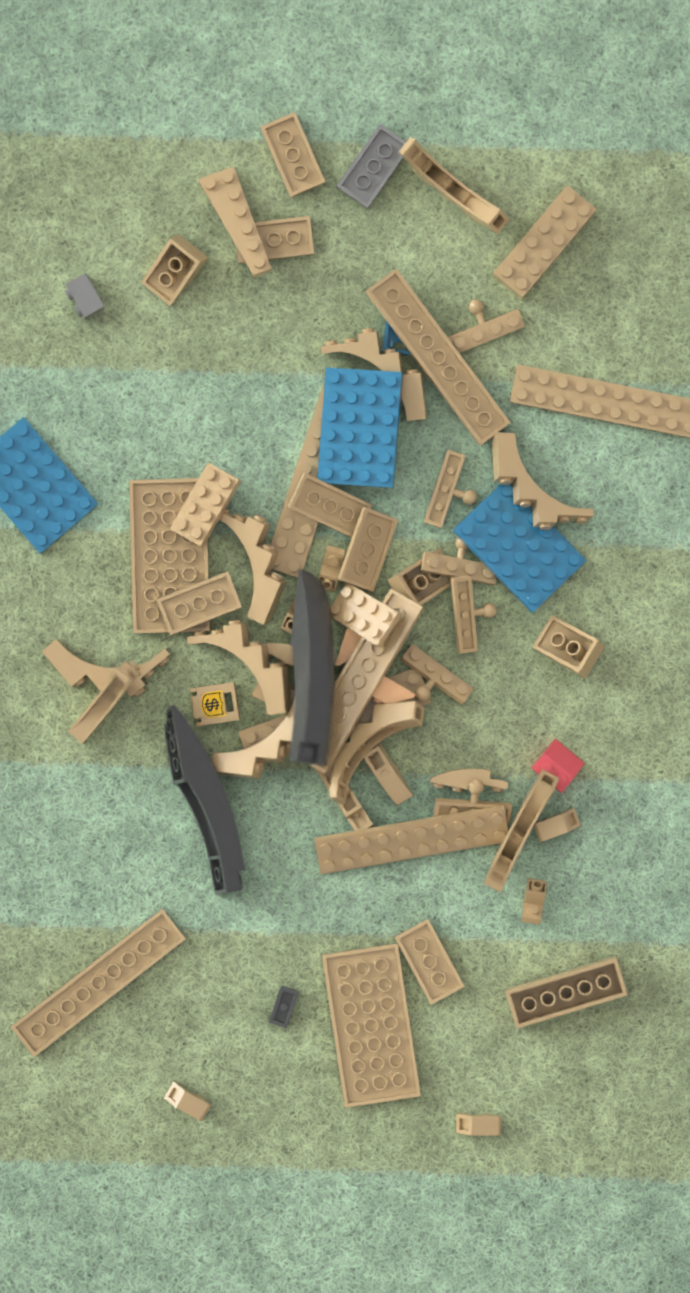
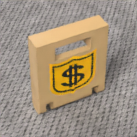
(211, 704)

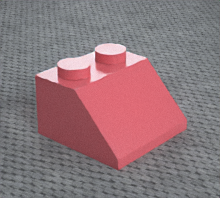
(560, 763)

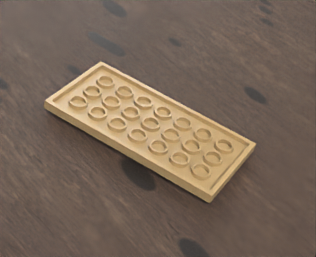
(160, 557)
(371, 1025)

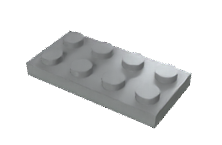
(372, 167)

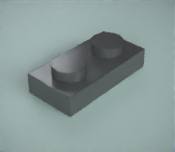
(283, 1006)

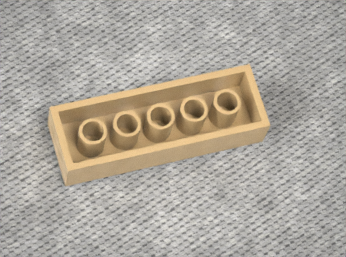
(544, 242)
(565, 992)

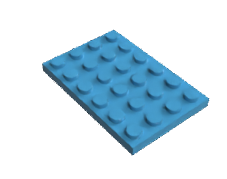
(360, 427)
(38, 487)
(519, 555)

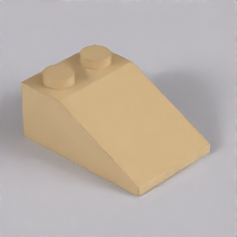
(174, 269)
(419, 585)
(569, 646)

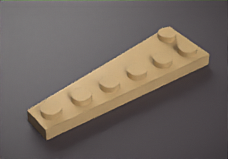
(231, 206)

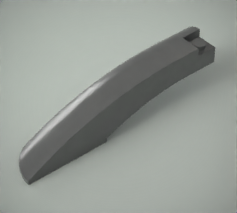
(313, 672)
(207, 799)

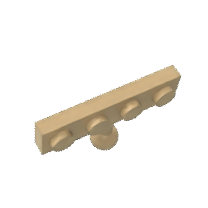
(486, 329)
(446, 489)
(456, 567)
(465, 613)
(436, 675)
(449, 806)

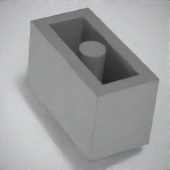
(85, 297)

